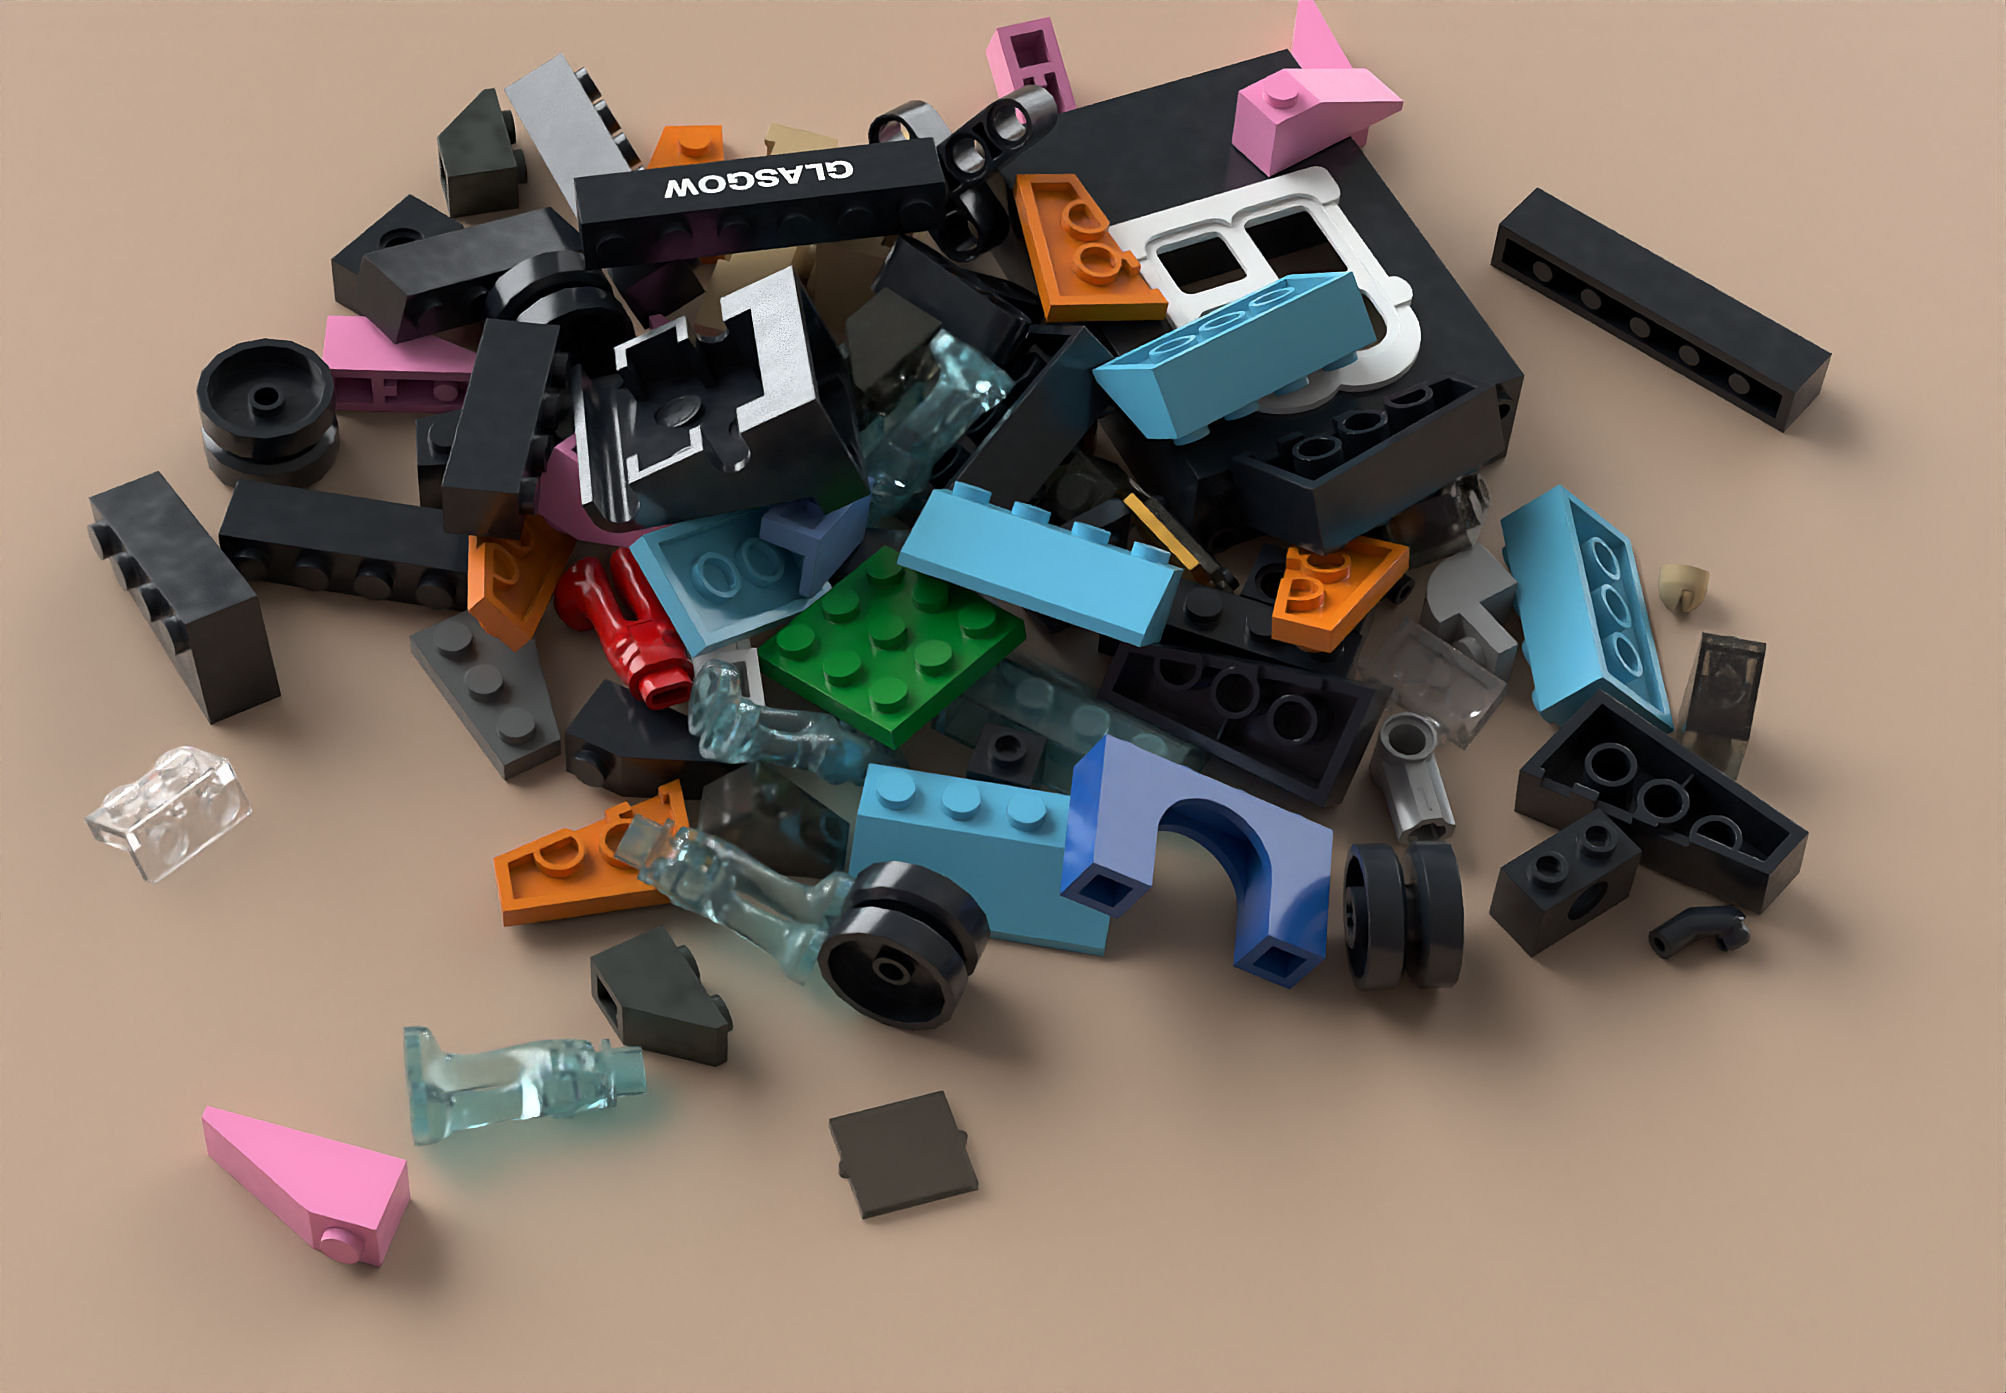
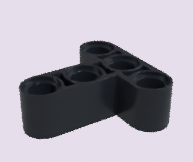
(964, 169)
(970, 305)

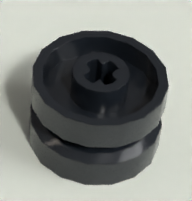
(560, 292)
(268, 414)
(1403, 915)
(904, 945)

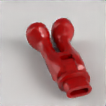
(642, 652)

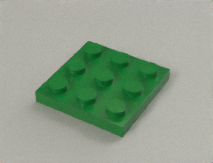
(890, 647)

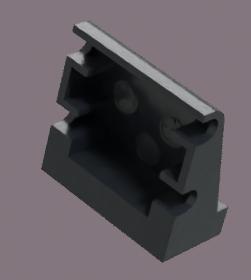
(721, 417)

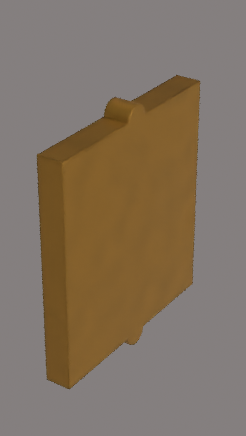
(1157, 535)

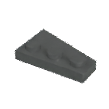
(492, 691)

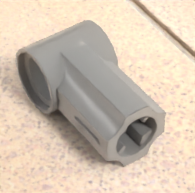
(1411, 780)

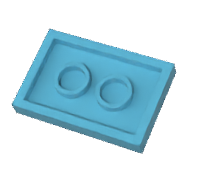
(722, 578)

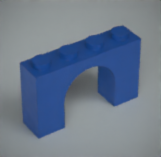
(1270, 854)

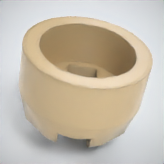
(1682, 583)

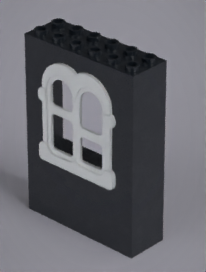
(1200, 209)

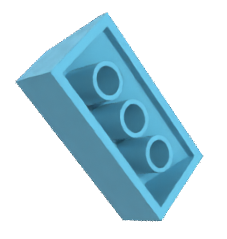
(1239, 355)
(1043, 565)
(1581, 610)
(988, 840)

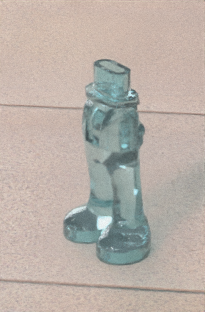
(908, 453)
(809, 741)
(708, 872)
(540, 1079)

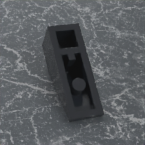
(636, 748)

